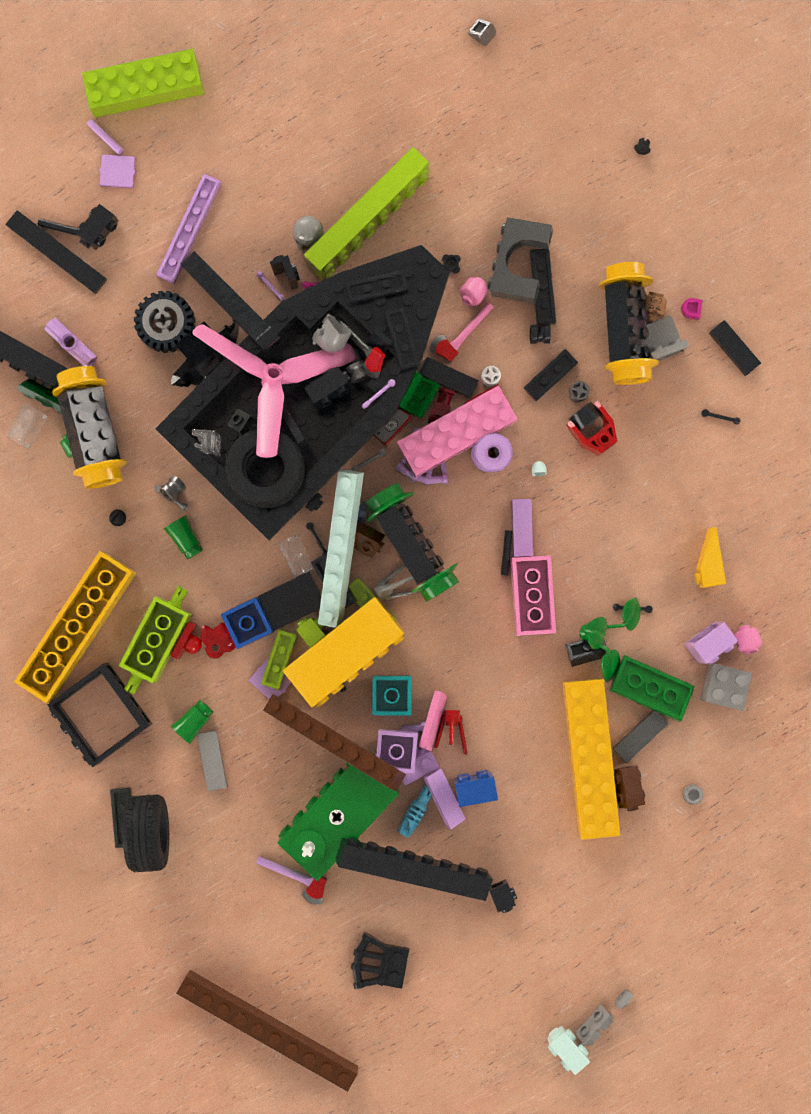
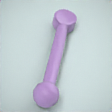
(260, 274)
(391, 383)

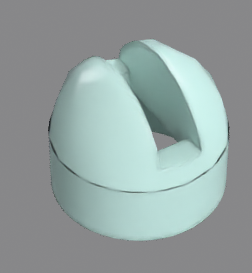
(539, 469)

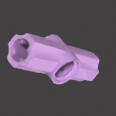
(63, 336)

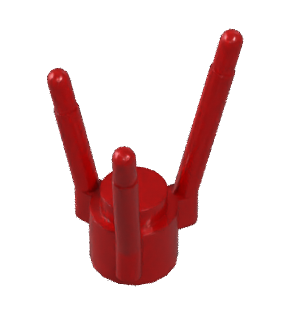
(451, 718)

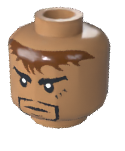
(655, 305)

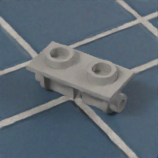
(598, 1020)

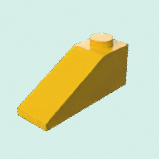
(710, 565)

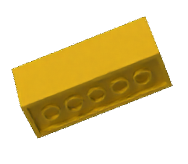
(344, 652)

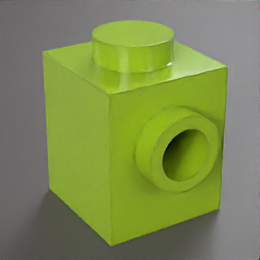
(310, 631)

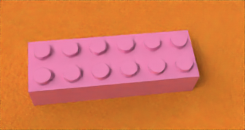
(456, 431)

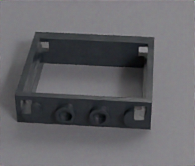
(70, 728)

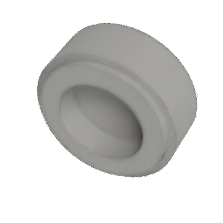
(692, 794)
(623, 999)

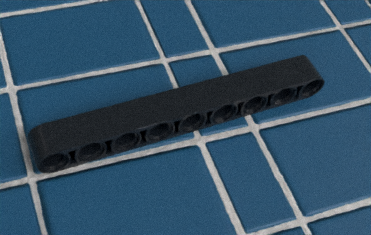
(230, 301)

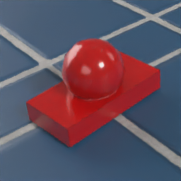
(187, 642)

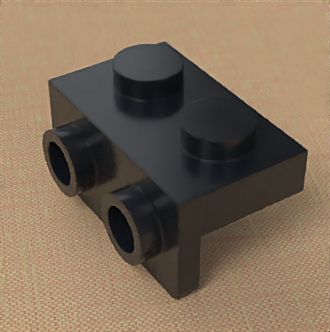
(282, 264)

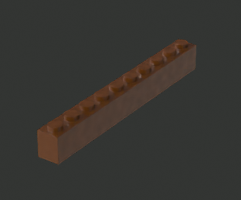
(268, 1030)

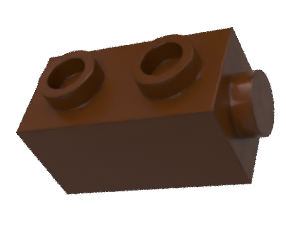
(368, 540)
(629, 788)

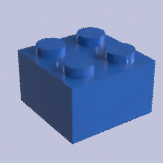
(247, 623)
(475, 788)

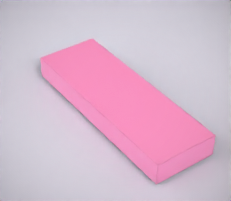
(432, 721)

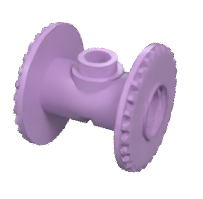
(502, 449)

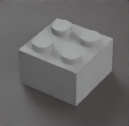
(726, 686)

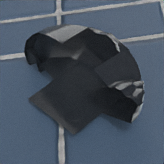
(200, 357)

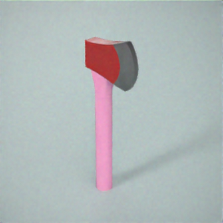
(449, 350)

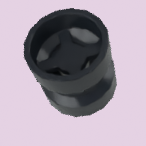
(540, 334)

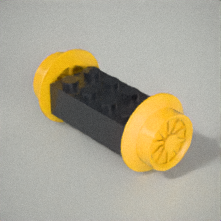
(627, 323)
(89, 427)

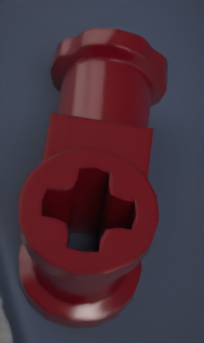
(440, 408)

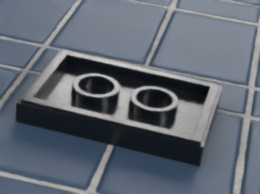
(291, 601)

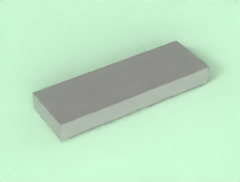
(212, 760)

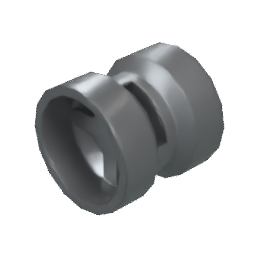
(172, 488)

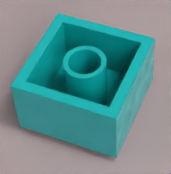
(391, 695)

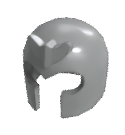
(307, 231)
(332, 335)

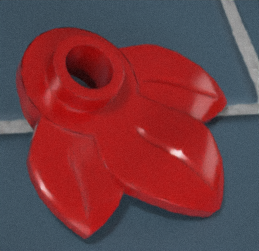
(217, 637)

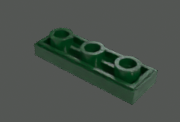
(40, 393)

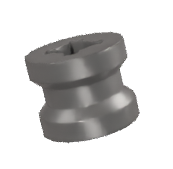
(357, 371)
(580, 387)

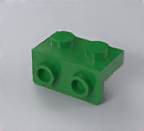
(419, 395)

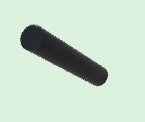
(57, 226)
(506, 553)

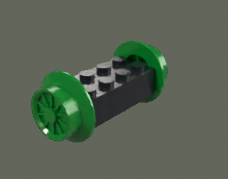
(410, 542)

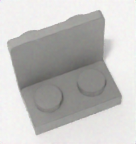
(664, 339)

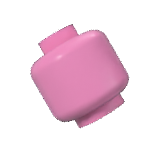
(473, 291)
(748, 639)

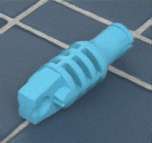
(415, 813)

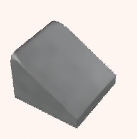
(482, 31)

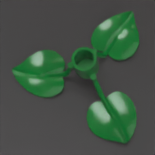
(595, 632)

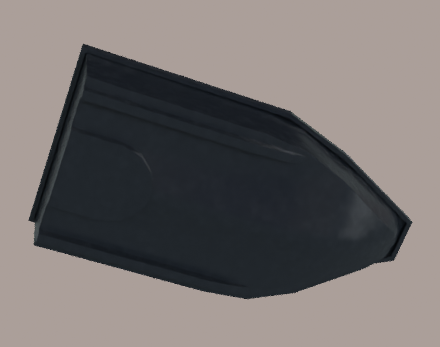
(332, 431)

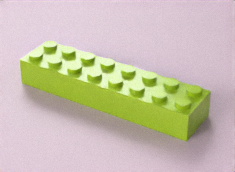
(367, 214)

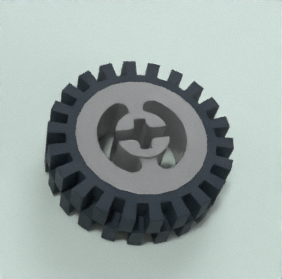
(158, 307)

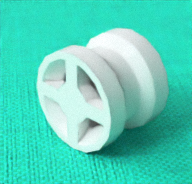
(490, 372)

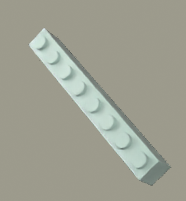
(340, 547)

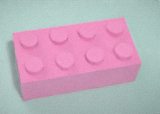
(533, 595)

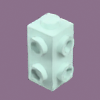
(563, 1043)

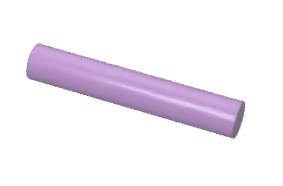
(105, 137)

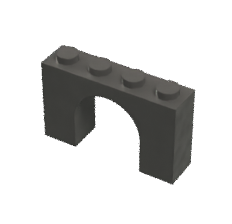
(515, 235)

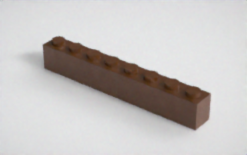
(334, 742)

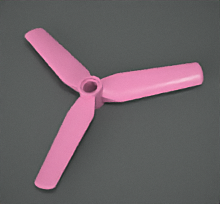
(271, 395)

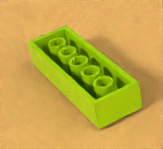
(143, 83)

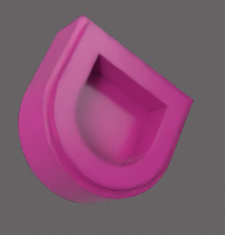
(692, 308)

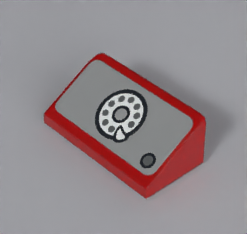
(393, 427)

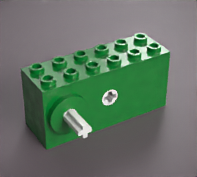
(318, 832)

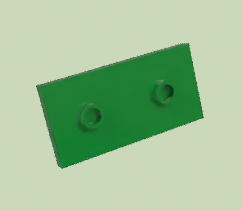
(652, 688)

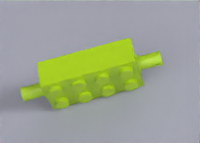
(155, 639)

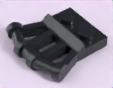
(392, 963)

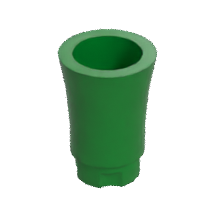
(184, 537)
(192, 721)

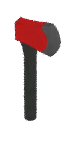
(374, 355)

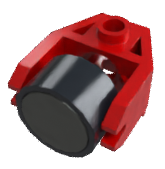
(586, 416)

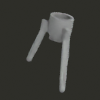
(385, 590)

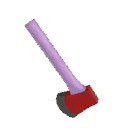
(315, 889)

